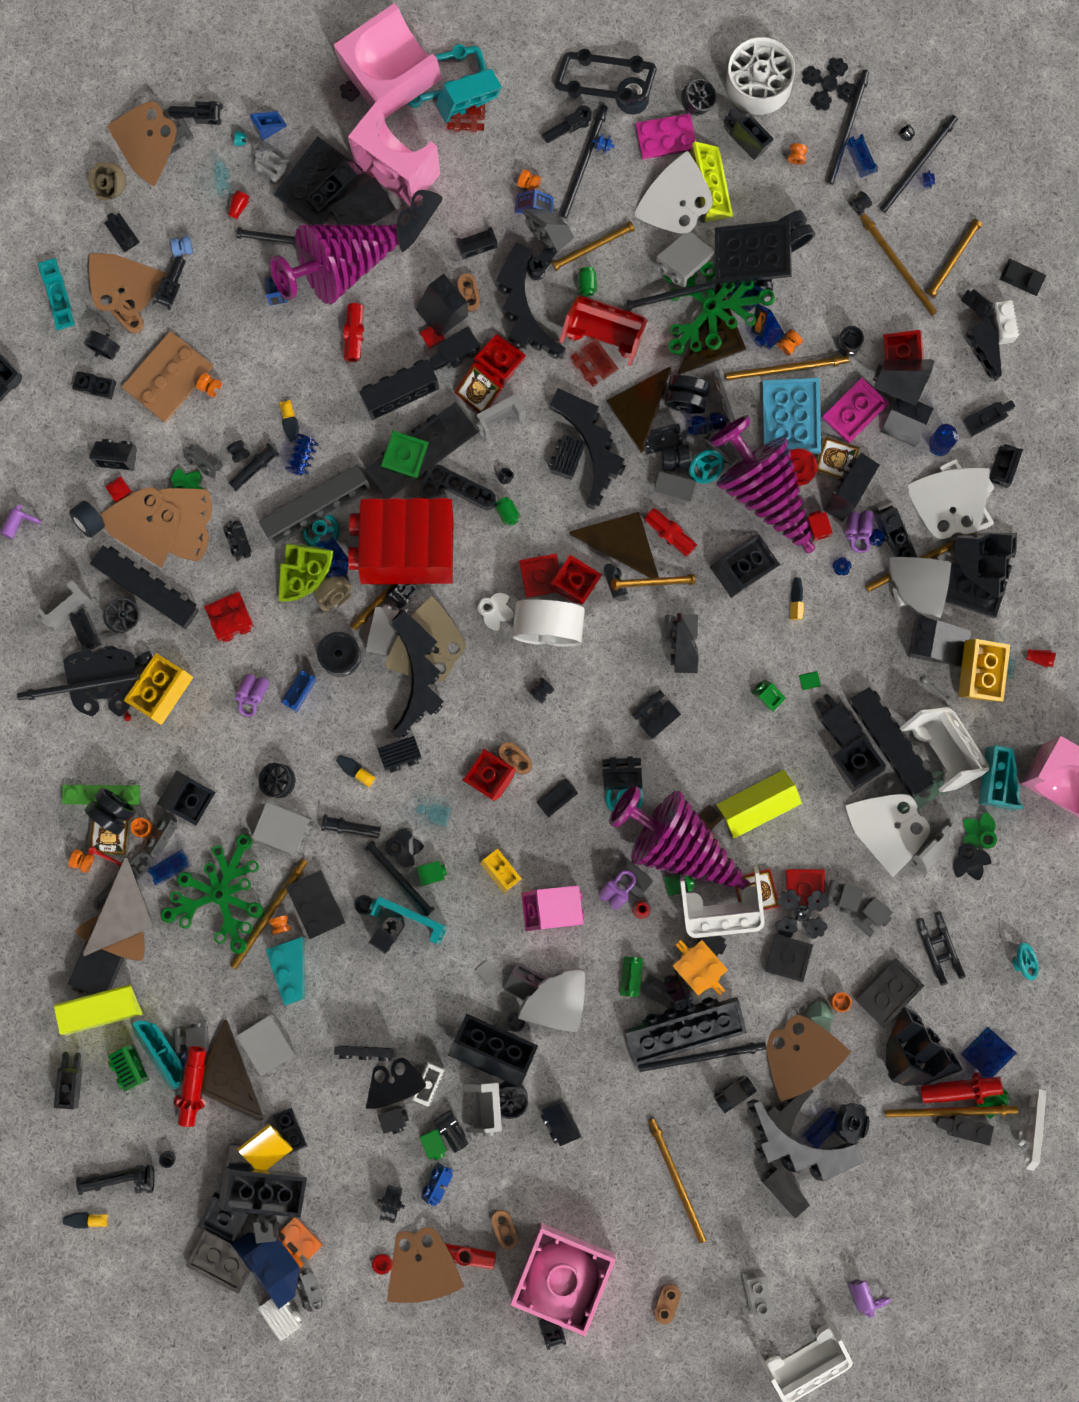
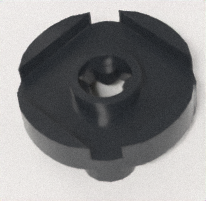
(844, 1128)

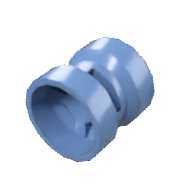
(186, 246)

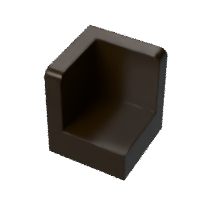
(710, 817)

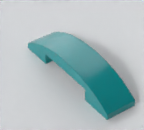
(57, 294)

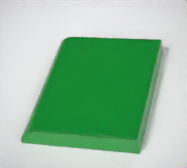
(810, 680)

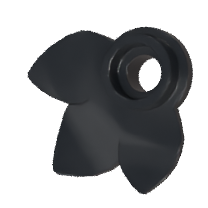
(407, 847)
(973, 864)

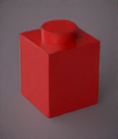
(819, 526)

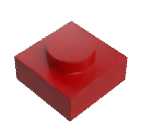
(118, 489)

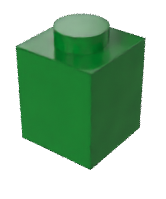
(432, 873)
(433, 1144)

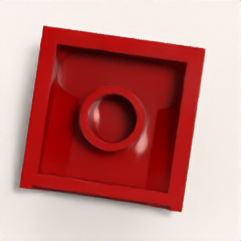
(904, 345)
(575, 580)
(490, 775)

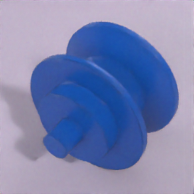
(603, 143)

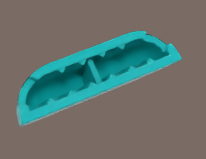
(159, 1052)

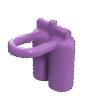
(13, 521)
(859, 527)
(251, 692)
(615, 894)
(863, 1298)

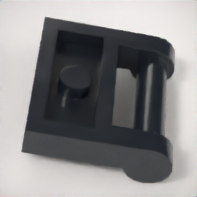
(613, 572)

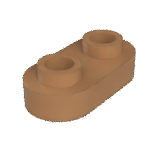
(470, 292)
(127, 321)
(515, 758)
(504, 1229)
(667, 1304)

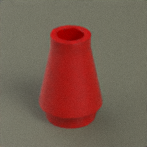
(238, 204)
(1041, 657)
(637, 913)

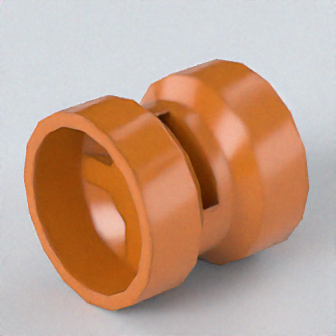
(528, 180)
(789, 342)
(208, 384)
(139, 825)
(81, 861)
(840, 1001)

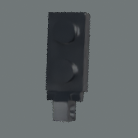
(987, 417)

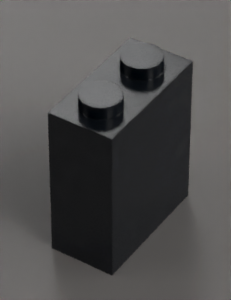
(95, 972)

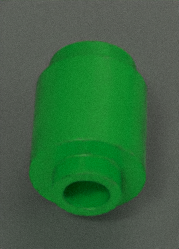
(587, 281)
(507, 511)

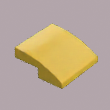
(265, 1148)

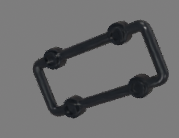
(625, 95)

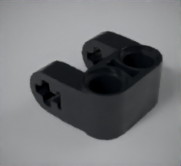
(385, 936)
(735, 1093)

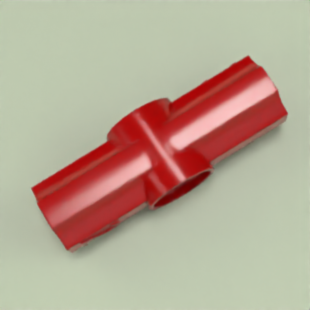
(353, 332)
(670, 532)
(479, 1257)

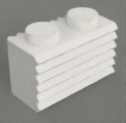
(1005, 322)
(432, 1075)
(281, 1321)

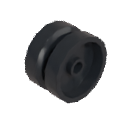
(800, 231)
(687, 394)
(342, 665)
(110, 811)

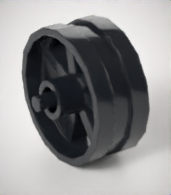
(697, 97)
(102, 345)
(121, 615)
(277, 780)
(511, 1100)
(391, 1203)

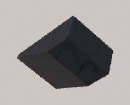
(744, 565)
(938, 641)

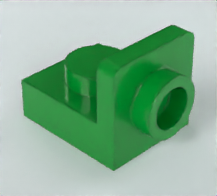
(768, 694)
(673, 884)
(995, 1100)

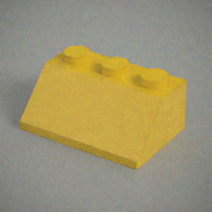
(984, 670)
(158, 688)

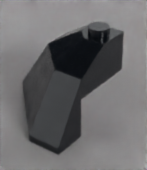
(986, 559)
(915, 1054)

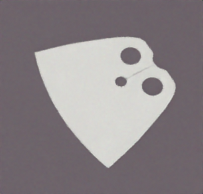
(676, 183)
(957, 488)
(874, 825)

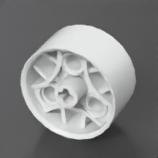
(760, 75)
(548, 622)

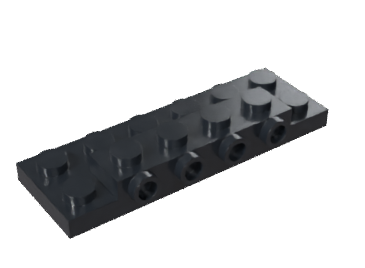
(445, 435)
(685, 1029)

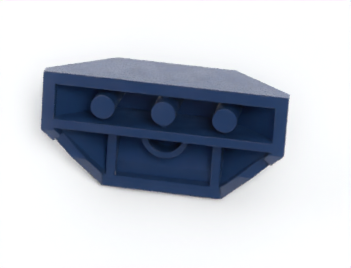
(270, 1266)

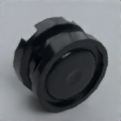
(144, 1179)

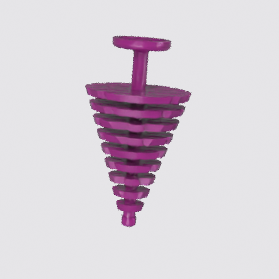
(333, 258)
(765, 483)
(676, 840)

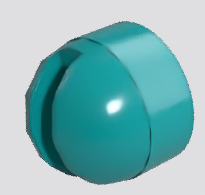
(238, 138)

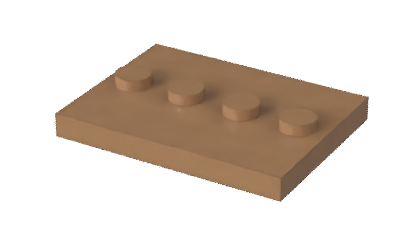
(167, 376)

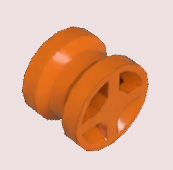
(797, 153)
(279, 924)

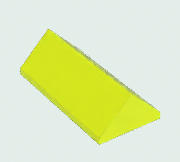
(710, 164)
(759, 803)
(97, 1010)

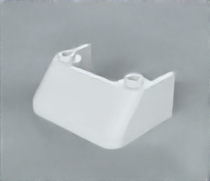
(951, 744)
(724, 918)
(809, 1366)

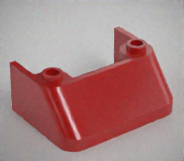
(605, 324)

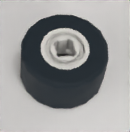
(636, 85)
(87, 519)

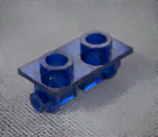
(822, 1128)

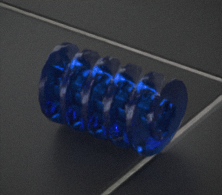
(943, 440)
(301, 455)

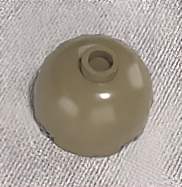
(107, 180)
(332, 591)

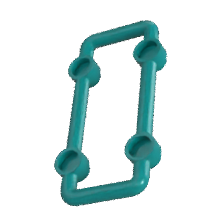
(459, 53)

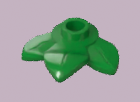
(188, 481)
(978, 829)

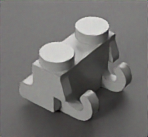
(271, 163)

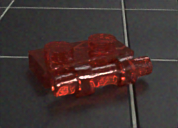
(471, 113)
(598, 358)

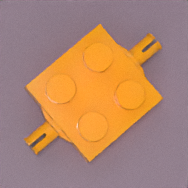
(700, 967)

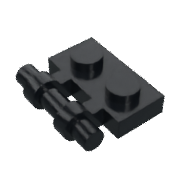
(660, 718)
(622, 778)

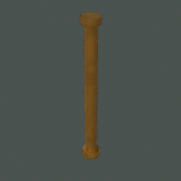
(975, 225)
(592, 246)
(616, 584)

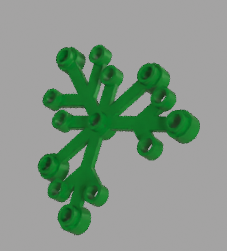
(734, 303)
(229, 873)

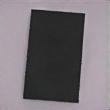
(1022, 277)

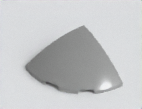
(921, 583)
(933, 848)
(557, 1001)

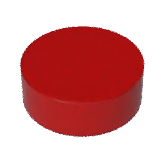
(382, 1264)

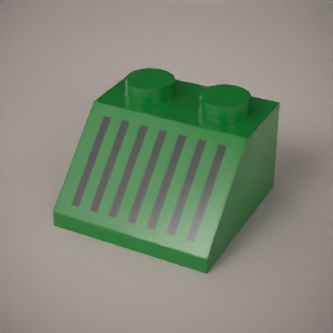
(127, 1068)

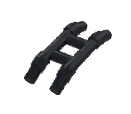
(930, 941)

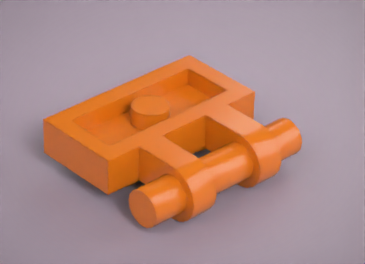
(302, 1239)

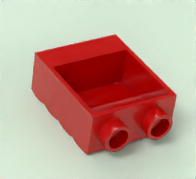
(403, 541)

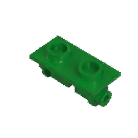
(631, 976)

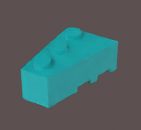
(466, 92)
(1000, 784)
(289, 969)

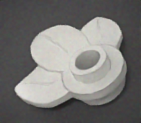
(498, 612)

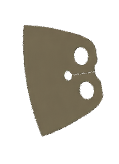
(441, 628)

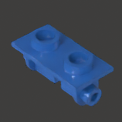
(439, 1176)

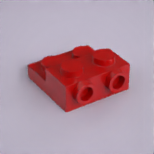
(499, 359)
(229, 617)

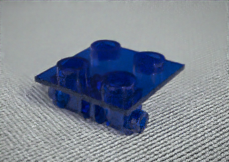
(696, 423)
(988, 1053)

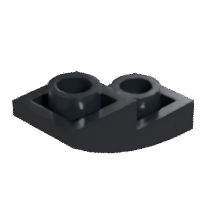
(94, 385)
(290, 1129)

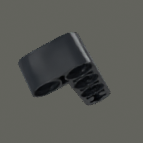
(460, 490)

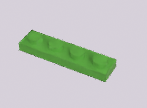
(86, 793)

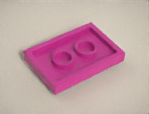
(665, 136)
(855, 410)

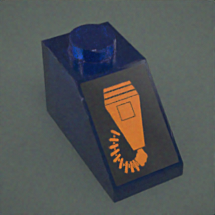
(767, 329)

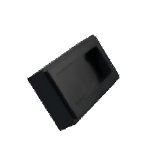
(557, 798)

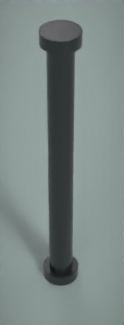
(265, 236)
(671, 294)
(399, 878)

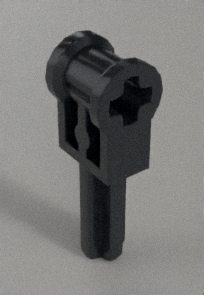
(202, 113)
(570, 124)
(540, 263)
(169, 287)
(401, 593)
(552, 1331)

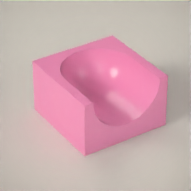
(387, 61)
(389, 160)
(1056, 773)
(563, 1279)

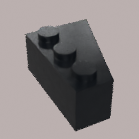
(852, 486)

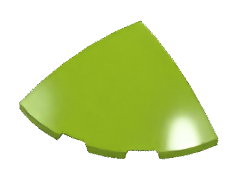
(303, 570)

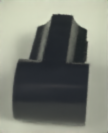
(450, 1129)

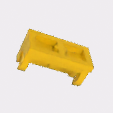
(500, 871)

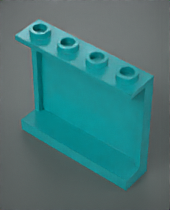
(439, 930)

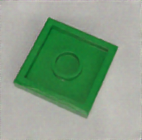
(404, 454)

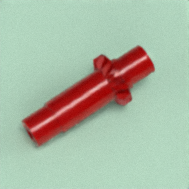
(974, 1088)
(190, 1100)

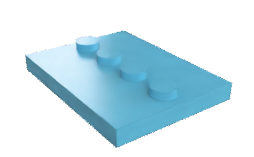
(793, 412)

